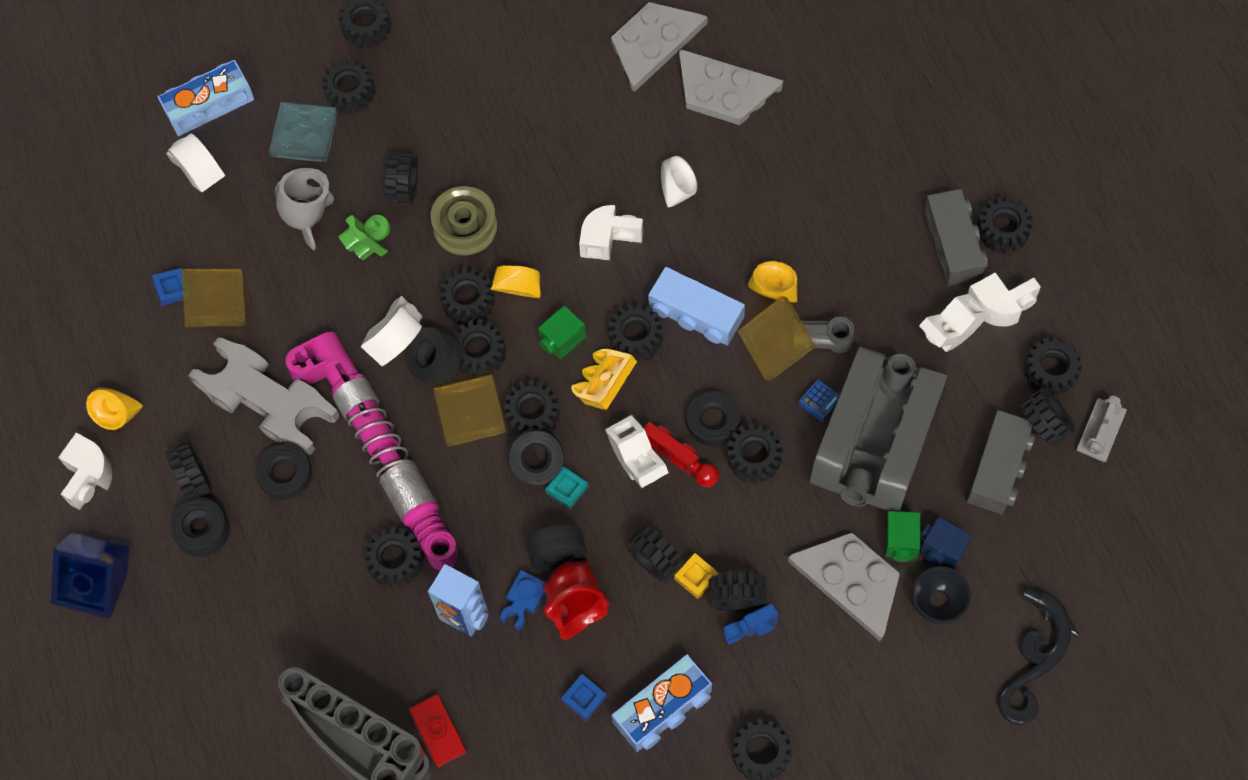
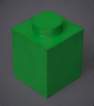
(561, 333)
(902, 535)

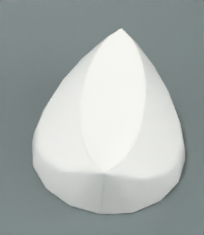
(677, 180)

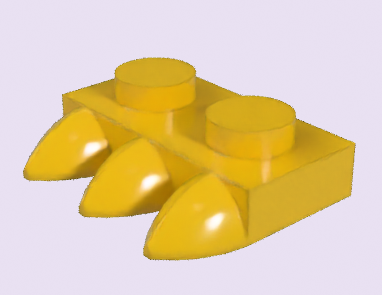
(605, 378)

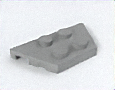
(653, 39)
(723, 88)
(851, 578)

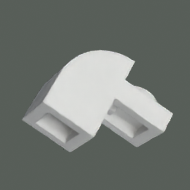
(195, 162)
(603, 227)
(1004, 305)
(955, 323)
(393, 332)
(635, 452)
(90, 470)

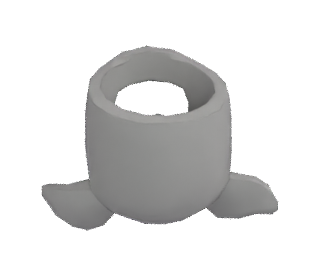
(301, 203)

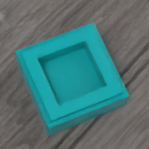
(566, 488)

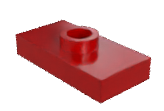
(437, 731)

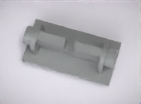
(1102, 428)

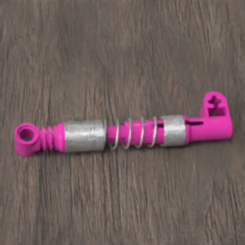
(360, 406)

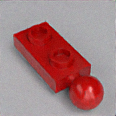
(681, 455)

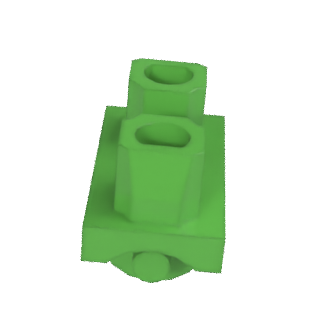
(363, 237)

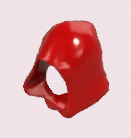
(574, 598)

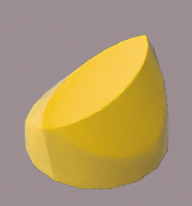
(774, 280)
(517, 281)
(111, 408)

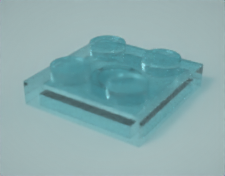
(303, 132)

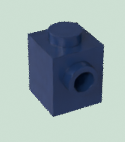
(944, 543)

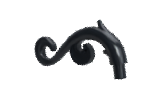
(1042, 662)

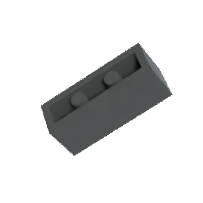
(955, 237)
(1001, 463)

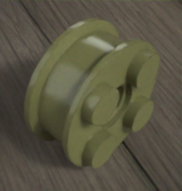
(464, 237)

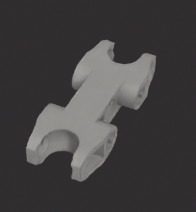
(244, 383)

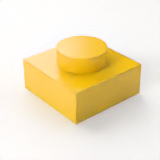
(695, 576)

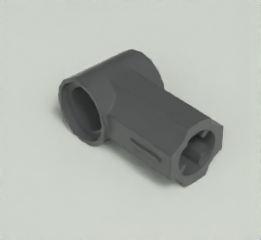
(823, 334)

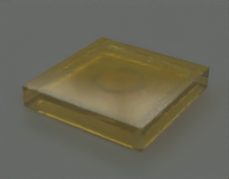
(213, 297)
(776, 338)
(469, 410)

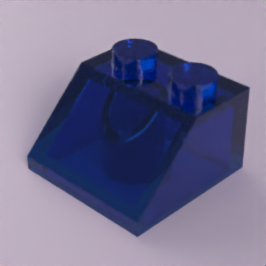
(88, 574)

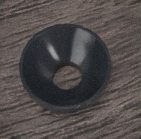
(947, 582)

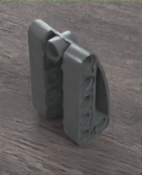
(877, 430)
(350, 734)

